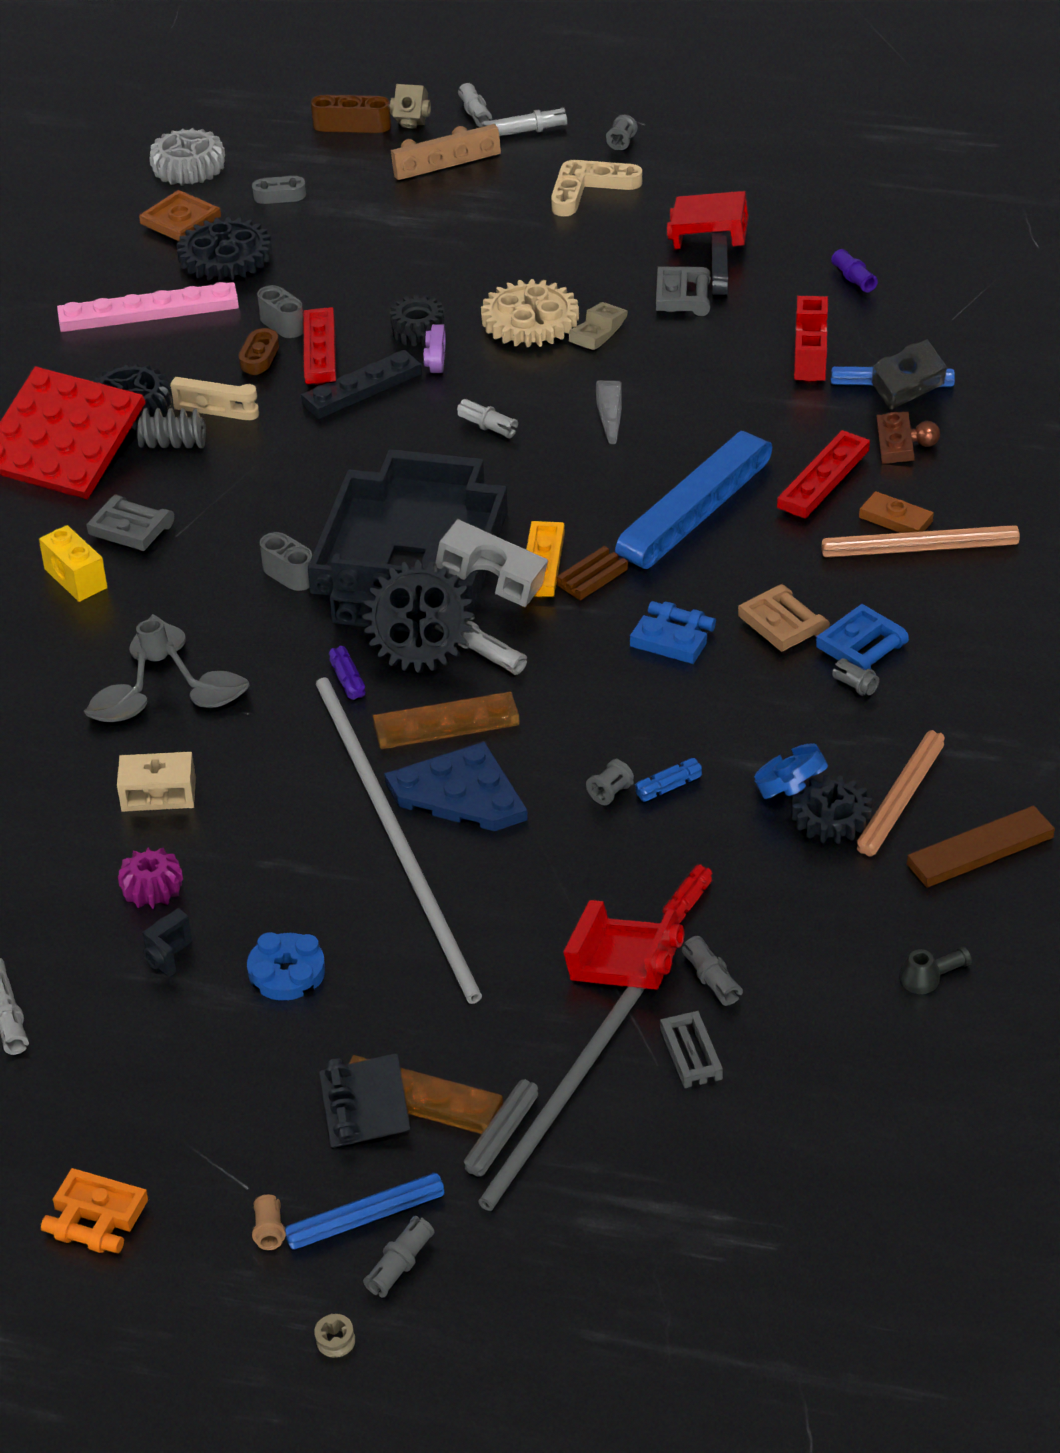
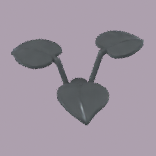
(154, 642)

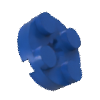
(790, 773)
(282, 948)

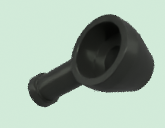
(922, 972)

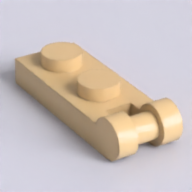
(215, 398)

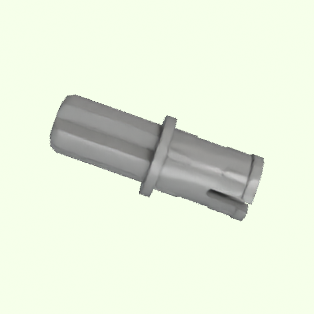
(487, 418)

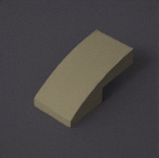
(599, 326)

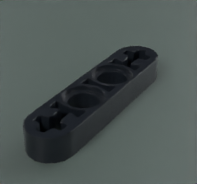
(719, 263)

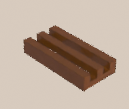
(588, 571)

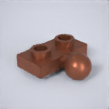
(897, 436)

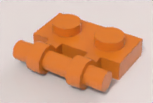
(99, 1200)

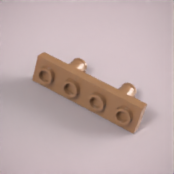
(446, 151)

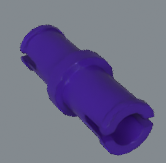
(854, 270)

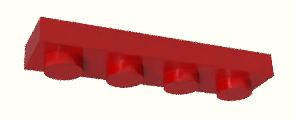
(319, 346)
(823, 474)

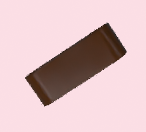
(351, 113)

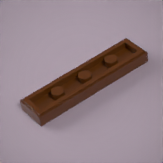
(980, 846)

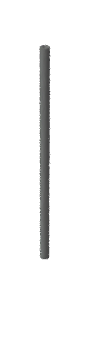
(559, 1098)

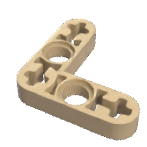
(590, 175)

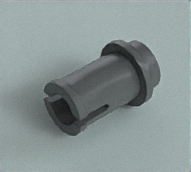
(862, 680)

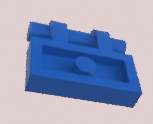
(669, 639)

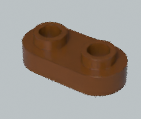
(258, 351)

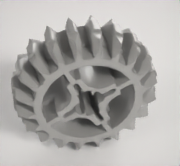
(187, 156)

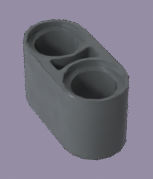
(281, 311)
(285, 560)

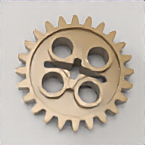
(530, 313)

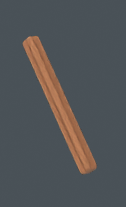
(900, 793)

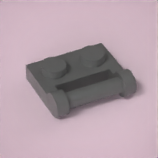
(672, 289)
(129, 523)

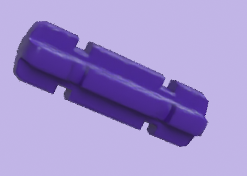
(347, 673)

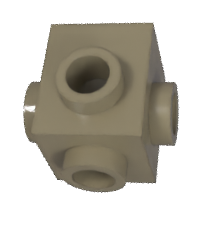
(410, 105)

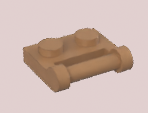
(776, 623)

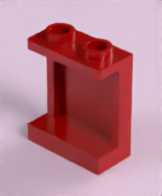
(709, 214)
(622, 950)

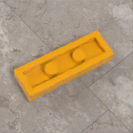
(547, 541)

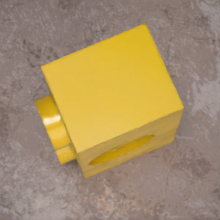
(73, 563)

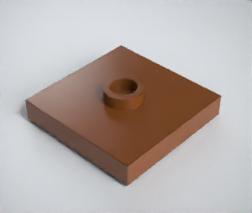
(178, 214)

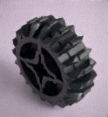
(143, 381)

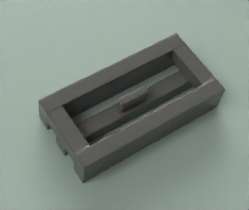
(698, 1072)

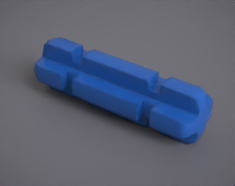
(668, 779)

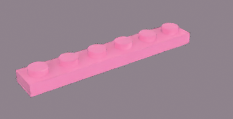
(147, 306)

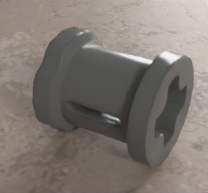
(619, 129)
(610, 782)

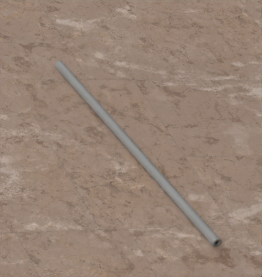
(400, 843)

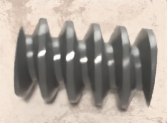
(171, 429)

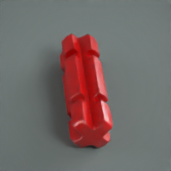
(689, 891)

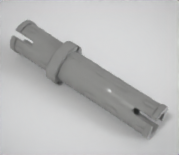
(530, 122)
(493, 649)
(11, 1017)

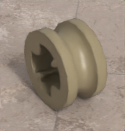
(337, 1346)

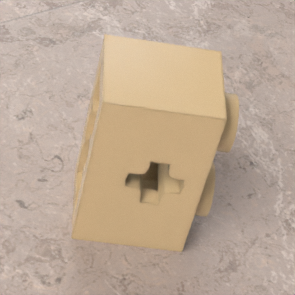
(156, 781)

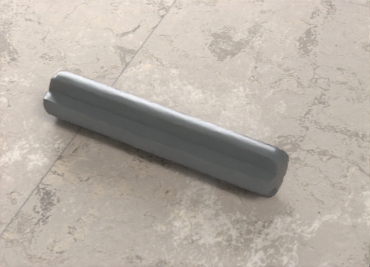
(501, 1128)

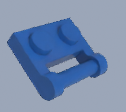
(856, 631)

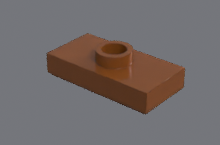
(895, 514)

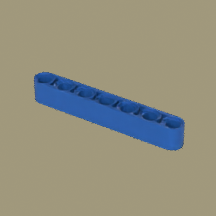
(693, 499)

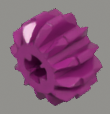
(150, 877)

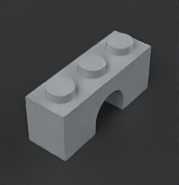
(472, 549)

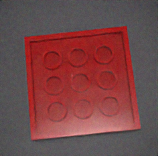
(64, 431)

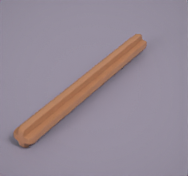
(920, 541)

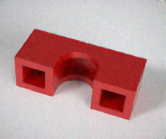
(811, 338)

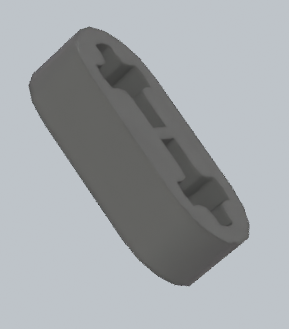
(279, 189)

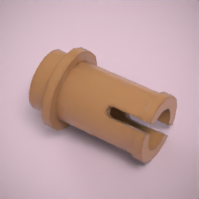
(268, 1229)

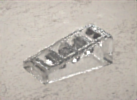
(609, 407)

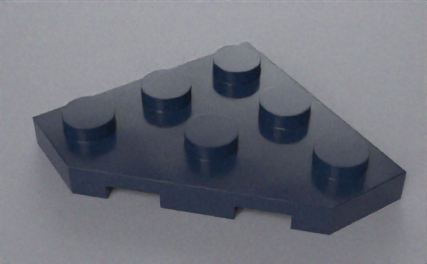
(458, 787)

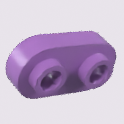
(435, 348)

